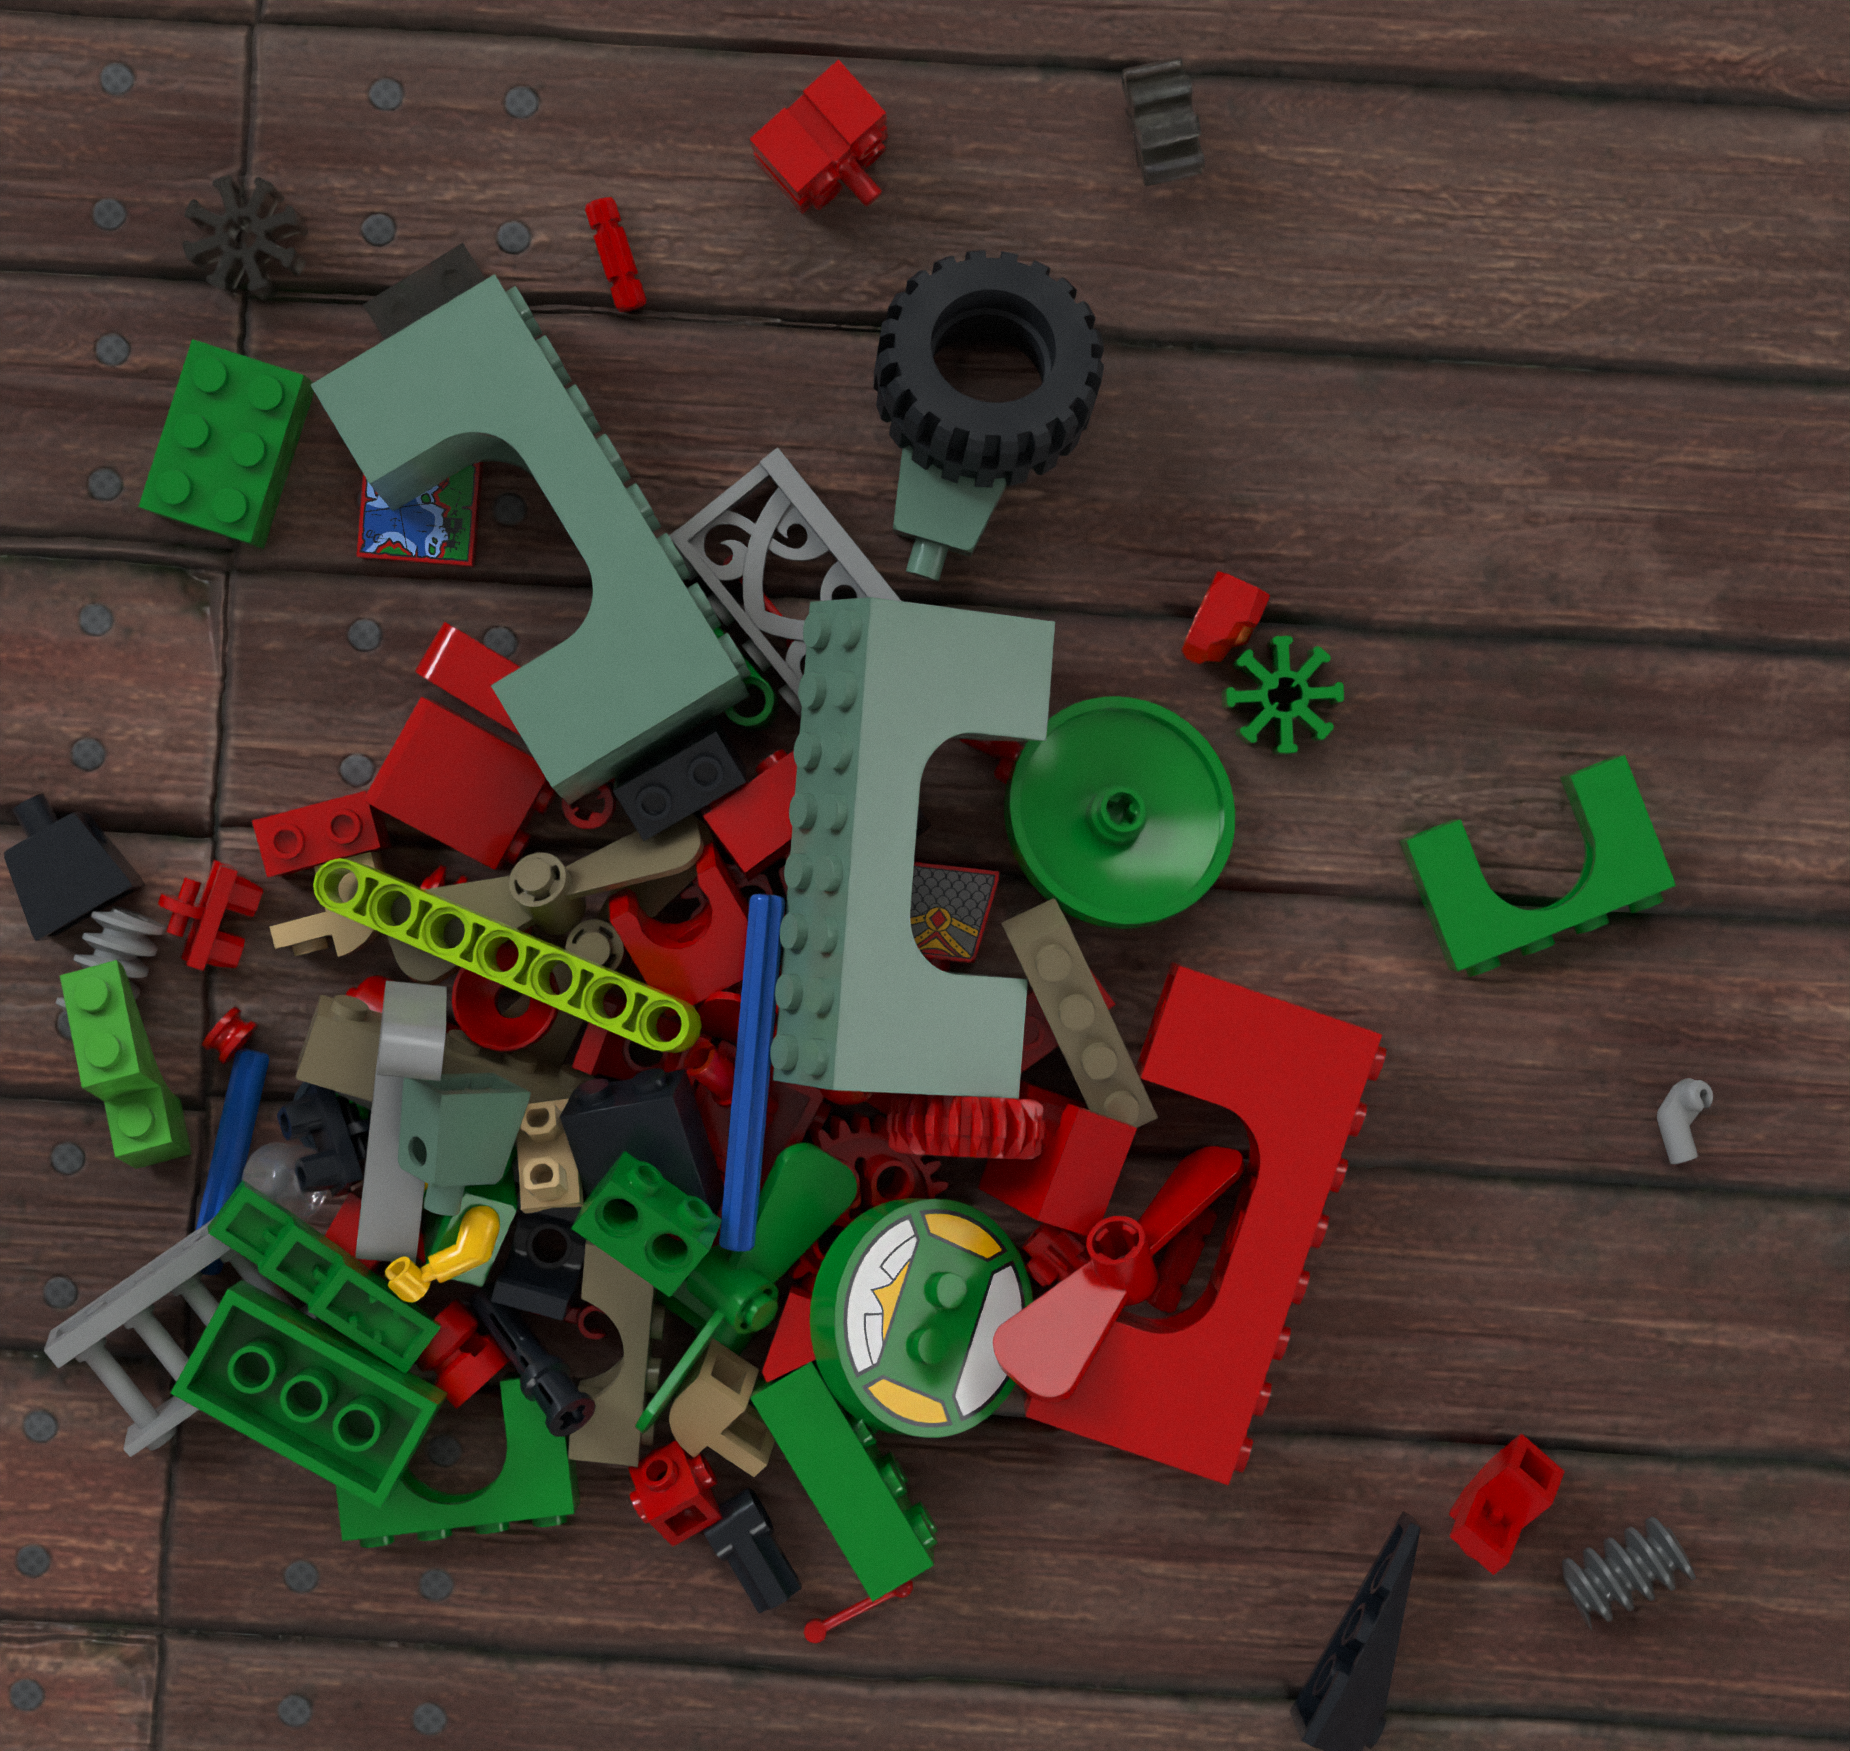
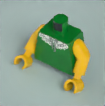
(461, 1244)

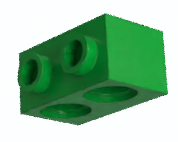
(639, 1233)

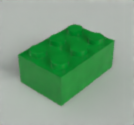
(227, 444)

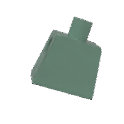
(940, 514)
(458, 1133)

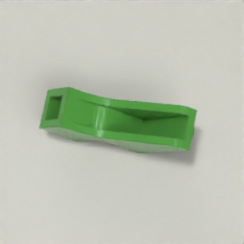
(121, 1068)

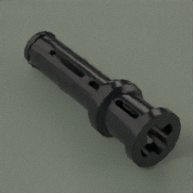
(542, 1375)

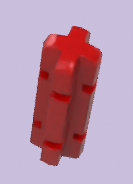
(615, 254)
(1180, 1261)

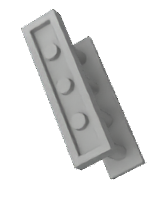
(132, 1305)

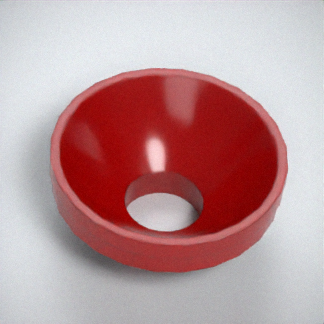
(479, 1015)

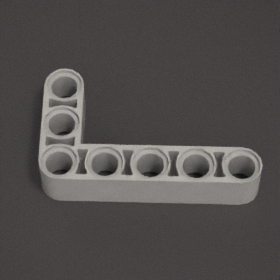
(408, 1048)

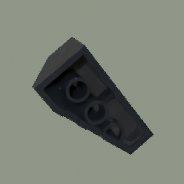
(1352, 1679)

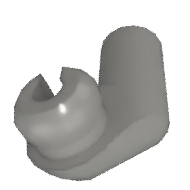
(1678, 1113)

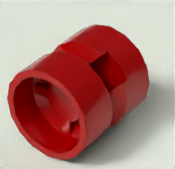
(460, 1354)

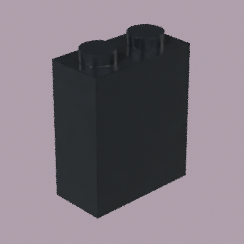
(652, 1121)

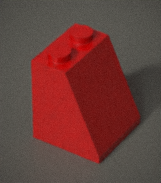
(461, 785)

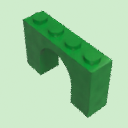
(1618, 870)
(534, 1485)

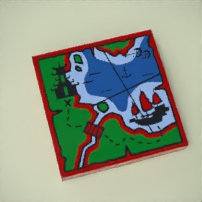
(430, 529)

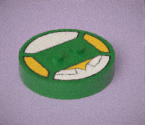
(913, 1313)

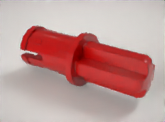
(717, 1075)

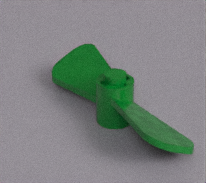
(794, 1209)

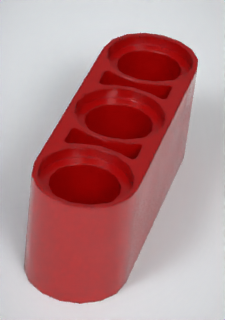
(467, 671)

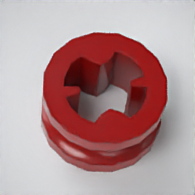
(596, 819)
(229, 1035)

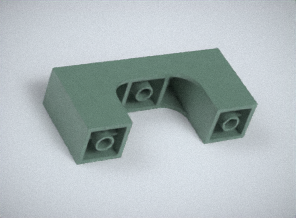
(483, 390)
(876, 703)

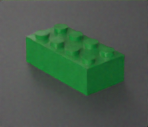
(308, 1393)
(848, 1480)

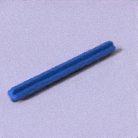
(752, 1073)

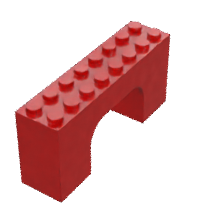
(1295, 1079)

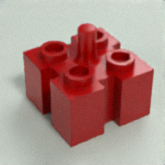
(824, 138)

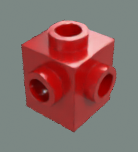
(675, 1492)

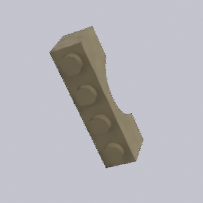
(1078, 1014)
(624, 1388)

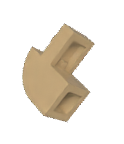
(310, 932)
(715, 1411)

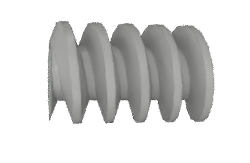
(121, 940)

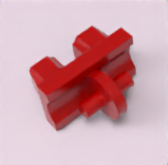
(205, 941)

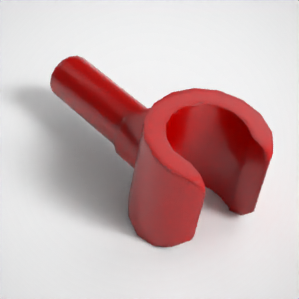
(577, 1316)

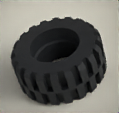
(1003, 303)

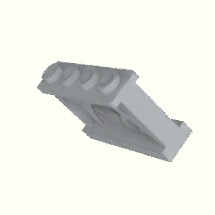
(789, 505)

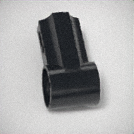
(749, 1546)

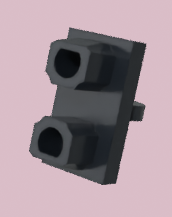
(338, 1137)

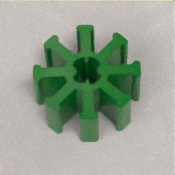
(1296, 709)

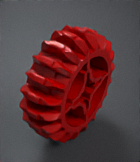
(965, 1126)

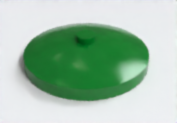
(1120, 812)

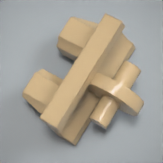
(546, 1161)

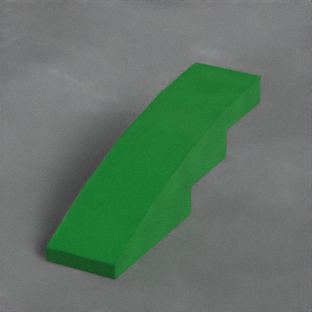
(323, 1277)

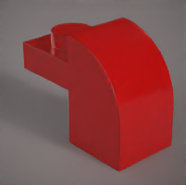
(1502, 1501)

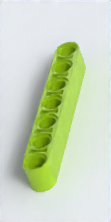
(479, 950)

